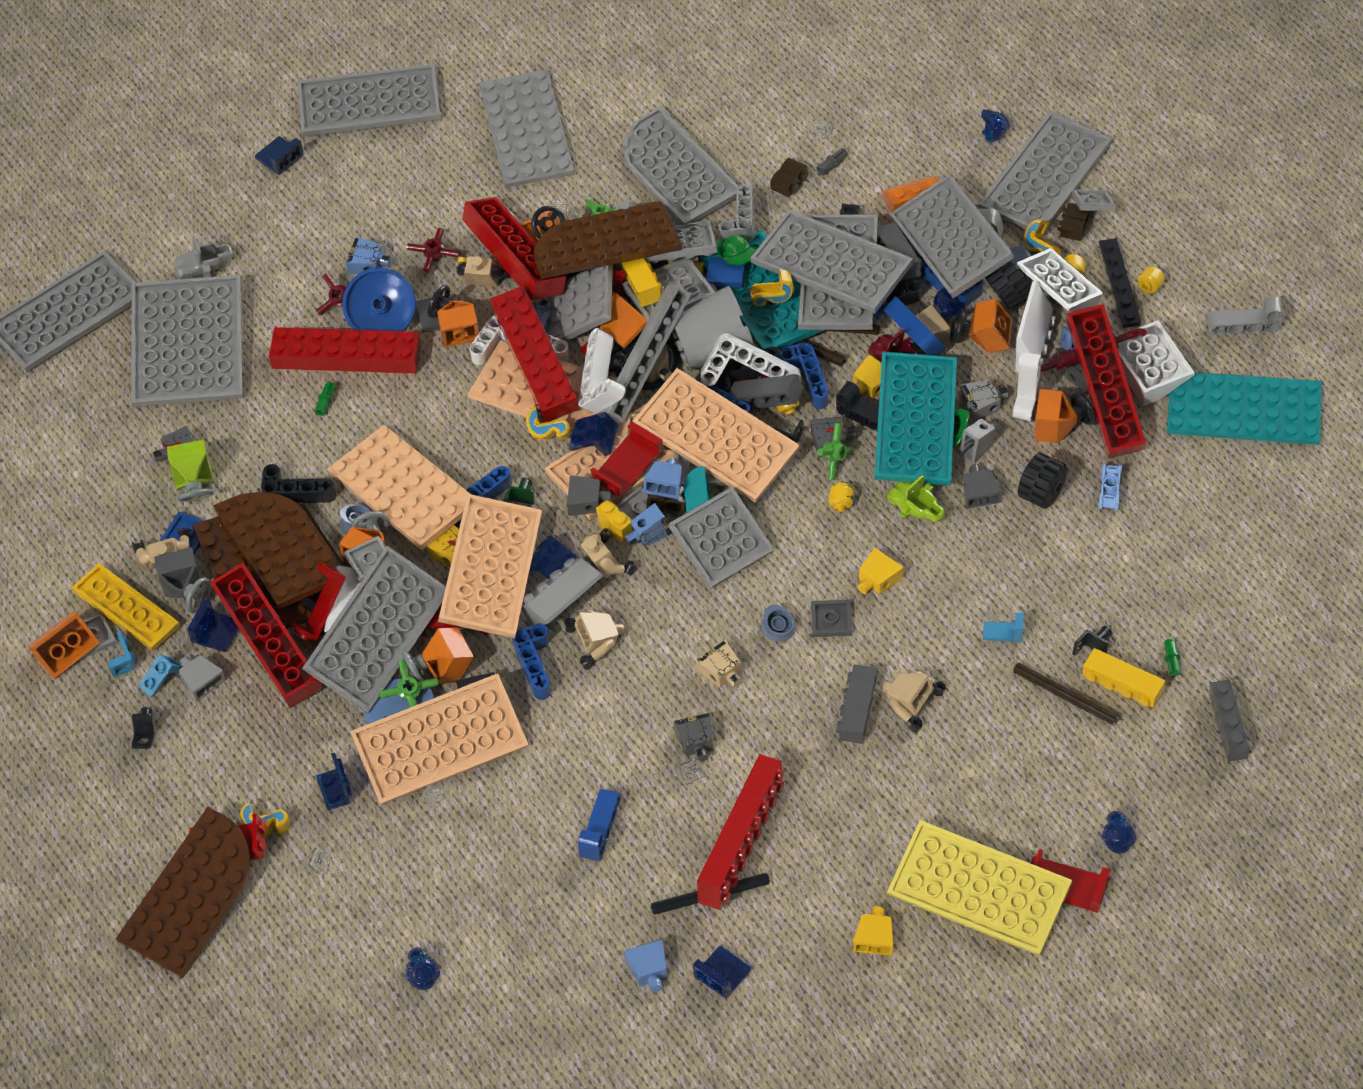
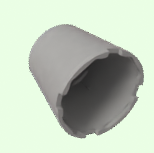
(703, 325)

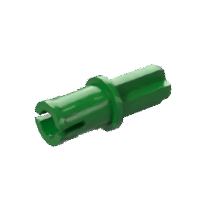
(325, 399)
(1172, 657)

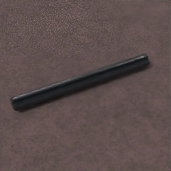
(692, 898)

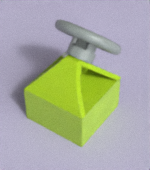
(190, 469)

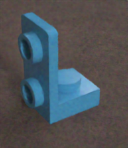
(1004, 631)
(124, 663)
(157, 674)

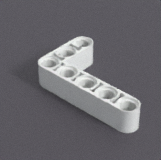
(490, 336)
(748, 360)
(597, 390)

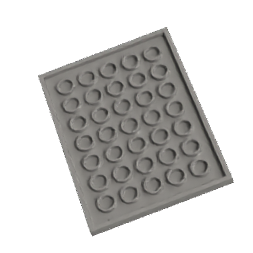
(186, 341)

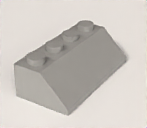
(559, 591)

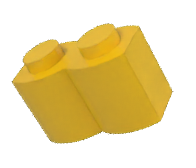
(614, 520)

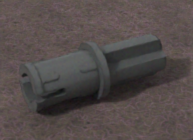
(831, 161)

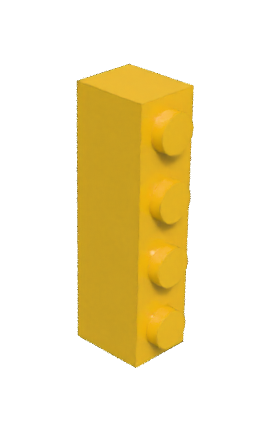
(642, 281)
(1123, 678)

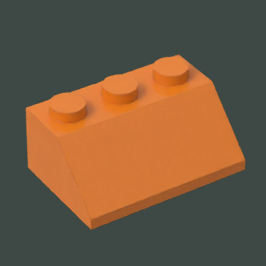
(900, 194)
(63, 644)

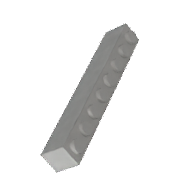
(648, 349)

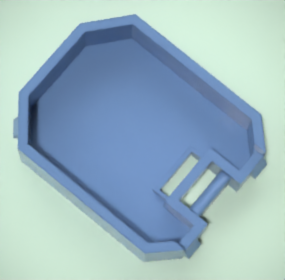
(394, 704)

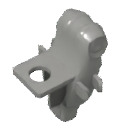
(201, 260)

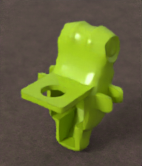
(916, 500)

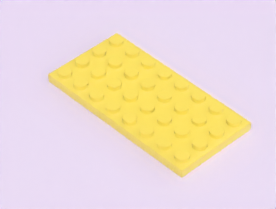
(979, 887)

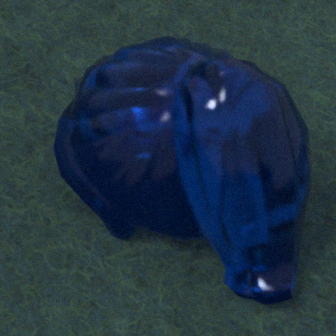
(995, 125)
(946, 305)
(1118, 832)
(421, 969)

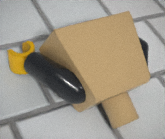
(480, 271)

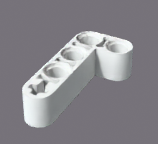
(1027, 386)

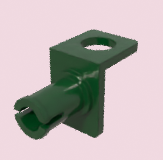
(520, 494)

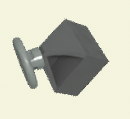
(181, 578)

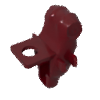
(894, 344)

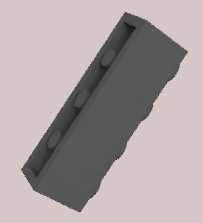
(893, 238)
(768, 391)
(858, 704)
(1229, 720)

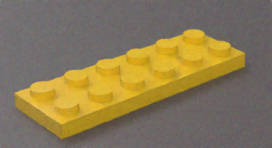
(125, 607)

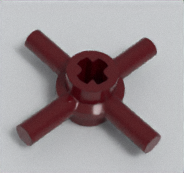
(433, 250)
(334, 292)

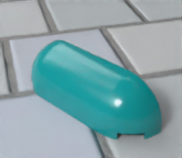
(696, 488)

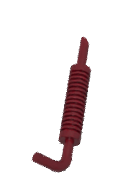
(1070, 357)

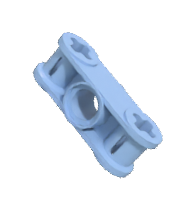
(1110, 486)

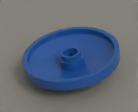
(379, 301)

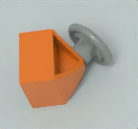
(363, 532)
(445, 656)

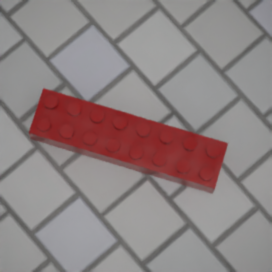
(510, 246)
(345, 350)
(534, 354)
(1106, 381)
(265, 634)
(740, 832)

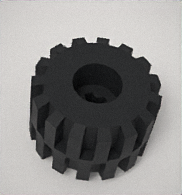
(1009, 284)
(1042, 480)

